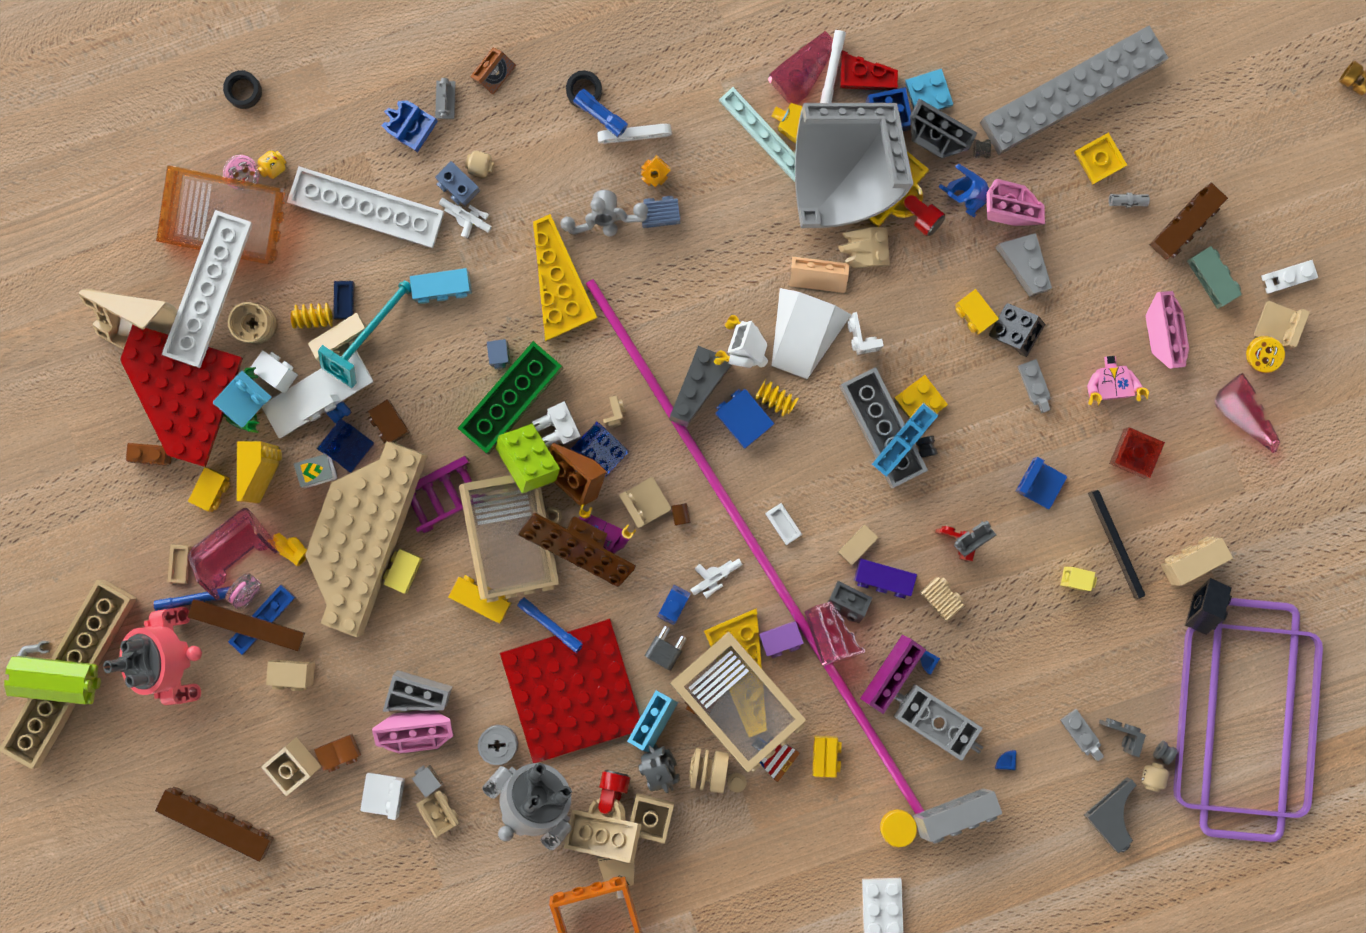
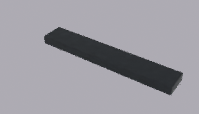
(1116, 544)

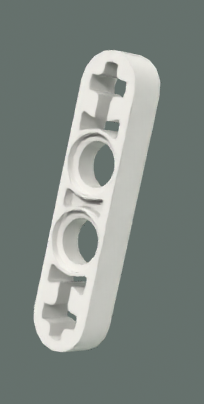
(636, 133)

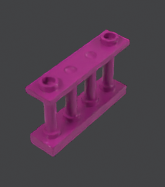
(426, 484)

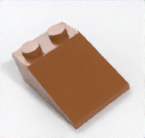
(578, 475)

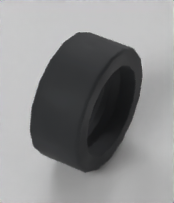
(583, 75)
(234, 77)

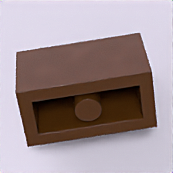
(388, 422)

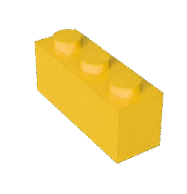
(467, 594)

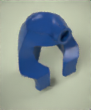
(974, 190)

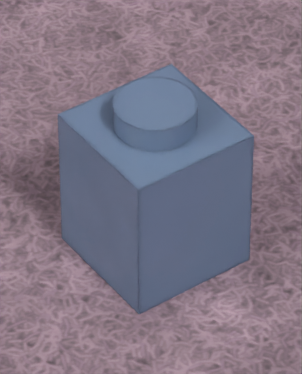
(498, 353)

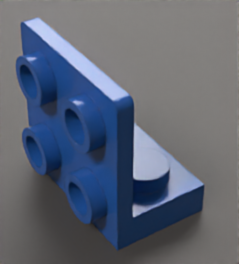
(1041, 483)

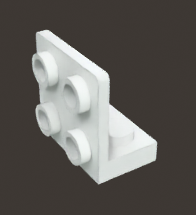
(870, 344)
(382, 795)

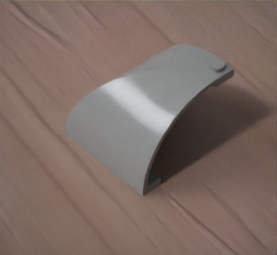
(849, 162)

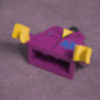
(616, 537)

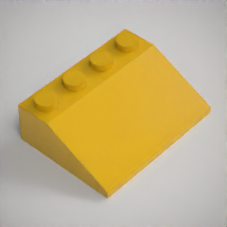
(255, 469)

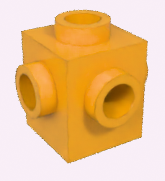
(658, 165)

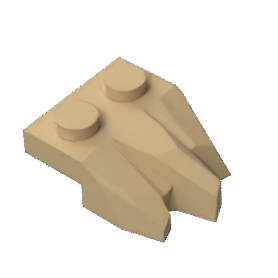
(867, 247)

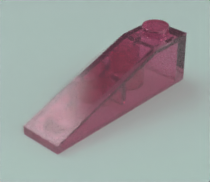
(800, 71)
(1240, 407)

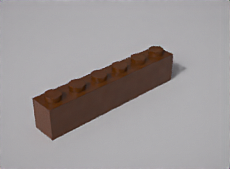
(214, 824)

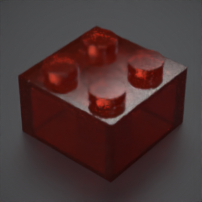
(1137, 453)

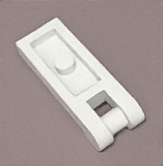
(1290, 276)

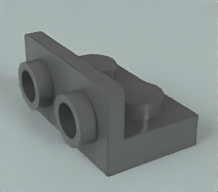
(850, 602)

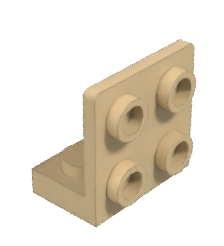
(1282, 324)
(645, 502)

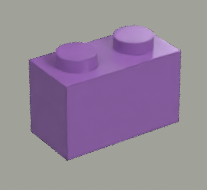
(781, 639)

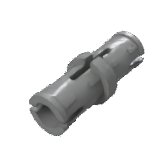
(1129, 200)

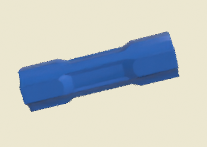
(611, 121)

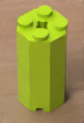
(52, 680)

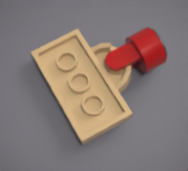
(604, 827)

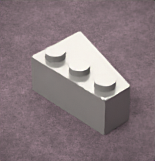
(416, 693)

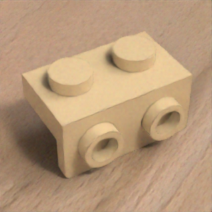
(618, 409)
(437, 813)

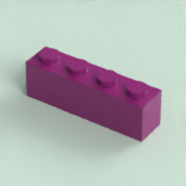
(893, 674)

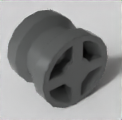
(1165, 752)

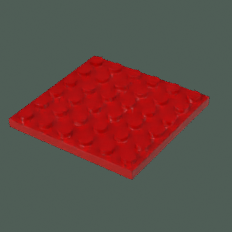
(570, 696)

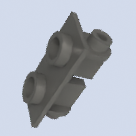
(969, 542)

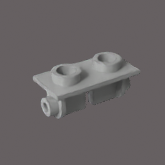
(445, 99)

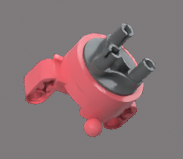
(155, 658)

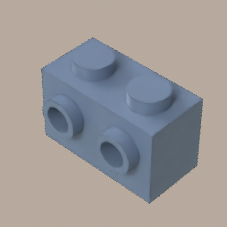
(457, 183)

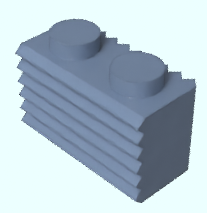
(661, 212)

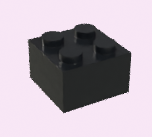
(1209, 606)

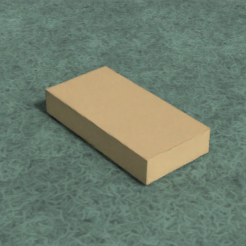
(858, 544)
(179, 564)

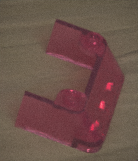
(227, 546)

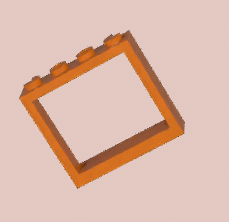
(594, 890)

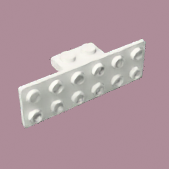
(312, 397)

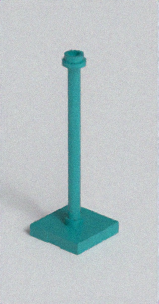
(340, 366)

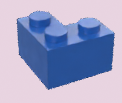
(895, 96)

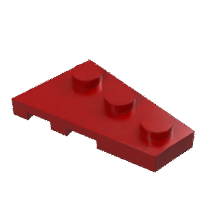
(865, 75)

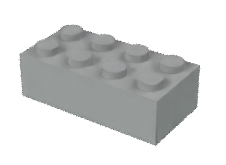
(957, 815)

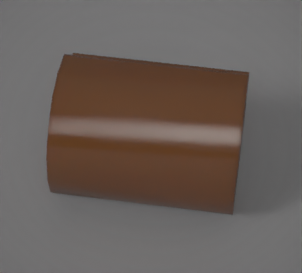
(680, 514)

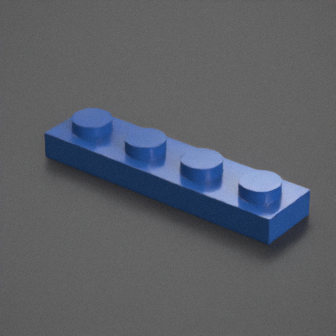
(268, 611)

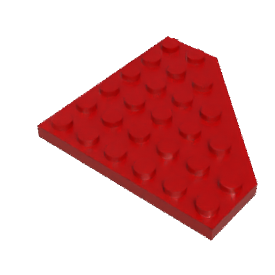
(178, 394)

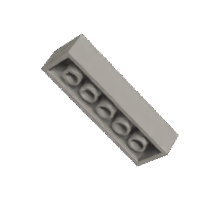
(880, 422)

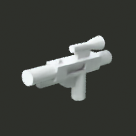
(465, 218)
(712, 575)

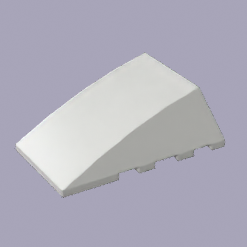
(804, 331)

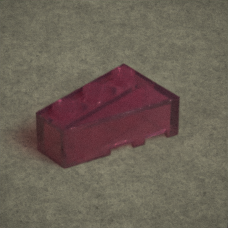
(831, 635)

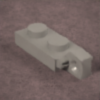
(1035, 384)
(1082, 734)

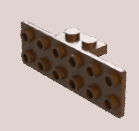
(578, 544)

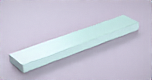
(760, 131)

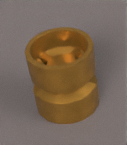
(1351, 75)

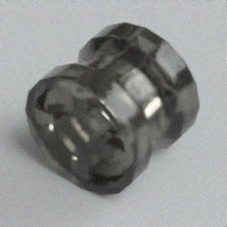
(981, 148)

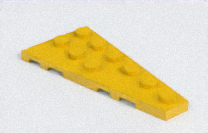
(561, 290)
(743, 629)

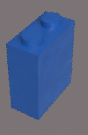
(744, 417)

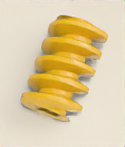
(311, 316)
(775, 398)

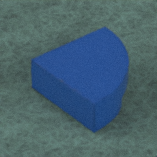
(929, 662)
(1007, 761)

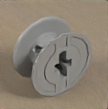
(505, 752)

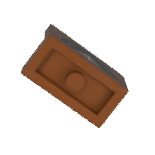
(493, 70)

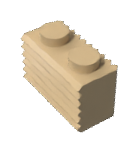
(942, 598)

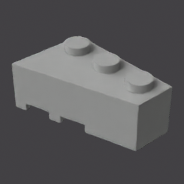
(1027, 263)

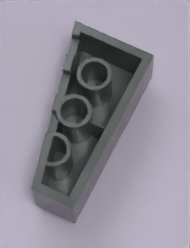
(698, 385)

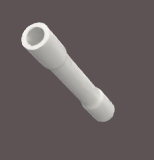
(837, 46)

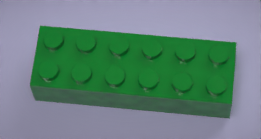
(510, 397)

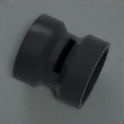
(926, 446)

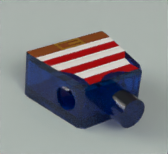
(780, 761)

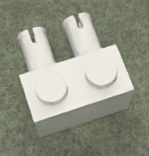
(561, 418)

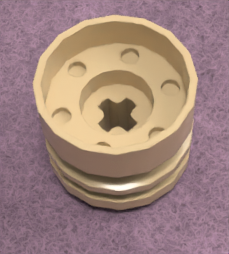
(241, 321)
(709, 770)

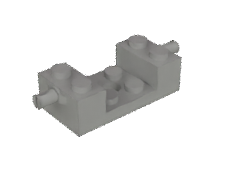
(920, 709)

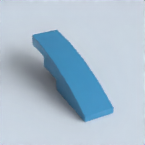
(905, 439)

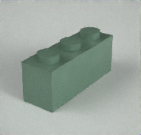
(1214, 277)

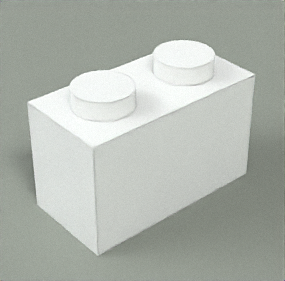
(273, 371)

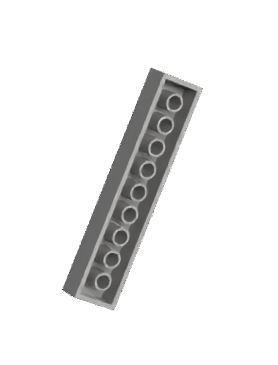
(1074, 90)

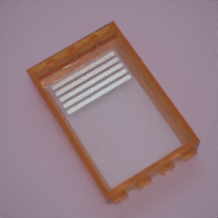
(194, 196)

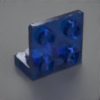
(346, 445)
(601, 447)

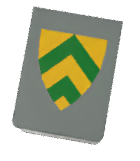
(315, 471)

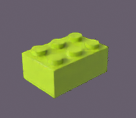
(527, 458)

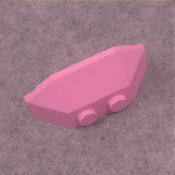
(1013, 205)
(1167, 330)
(413, 731)

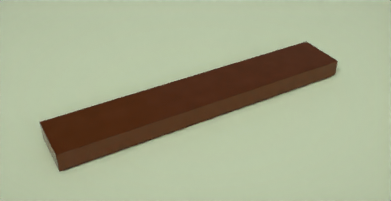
(246, 624)

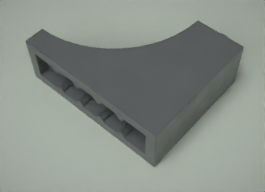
(1108, 816)

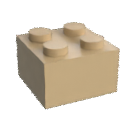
(291, 674)
(291, 766)
(653, 815)

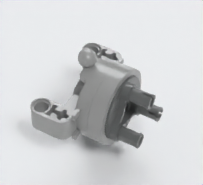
(532, 802)

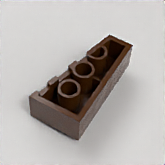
(1188, 221)

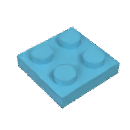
(931, 89)

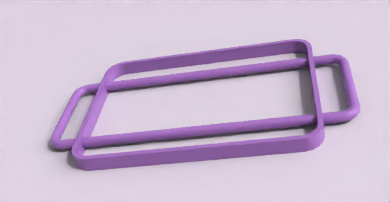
(1281, 813)

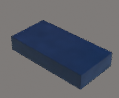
(343, 300)

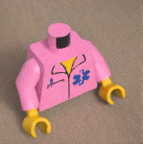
(1114, 383)

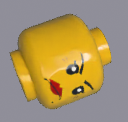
(271, 164)

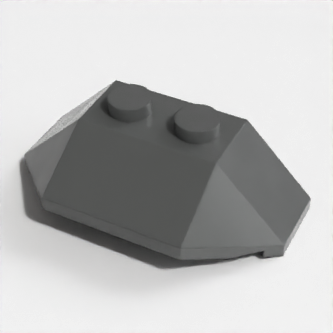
(938, 131)

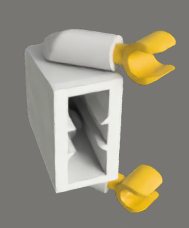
(746, 346)

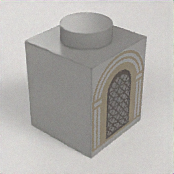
(427, 780)

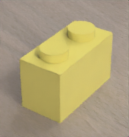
(402, 570)
(1078, 579)

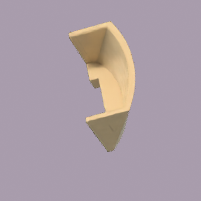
(118, 312)

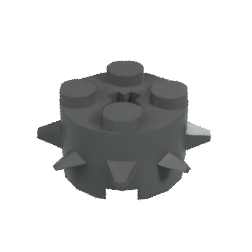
(659, 769)

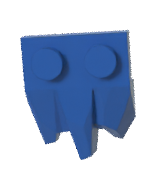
(409, 124)

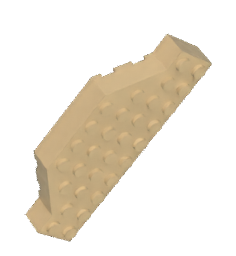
(360, 534)

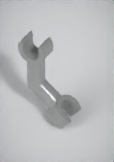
(33, 648)

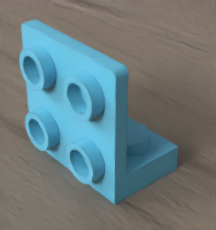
(241, 399)

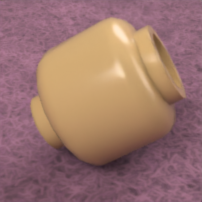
(479, 164)
(1155, 777)

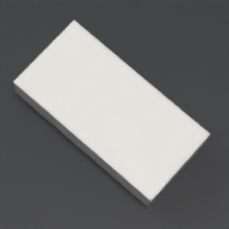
(783, 524)

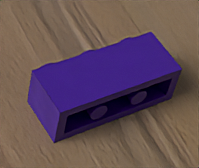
(885, 578)

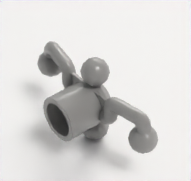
(605, 214)

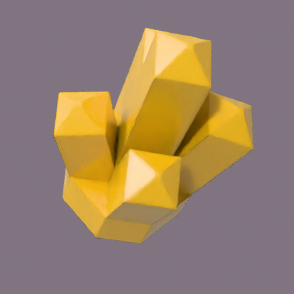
(290, 548)

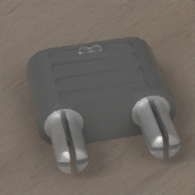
(664, 652)

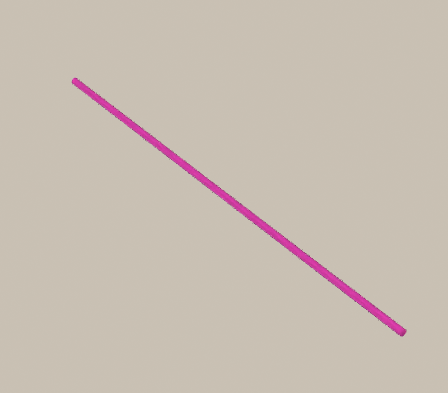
(754, 546)

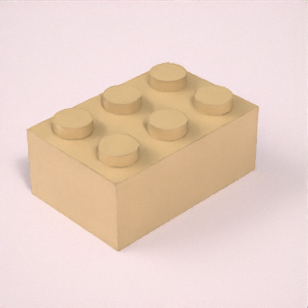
(1196, 560)

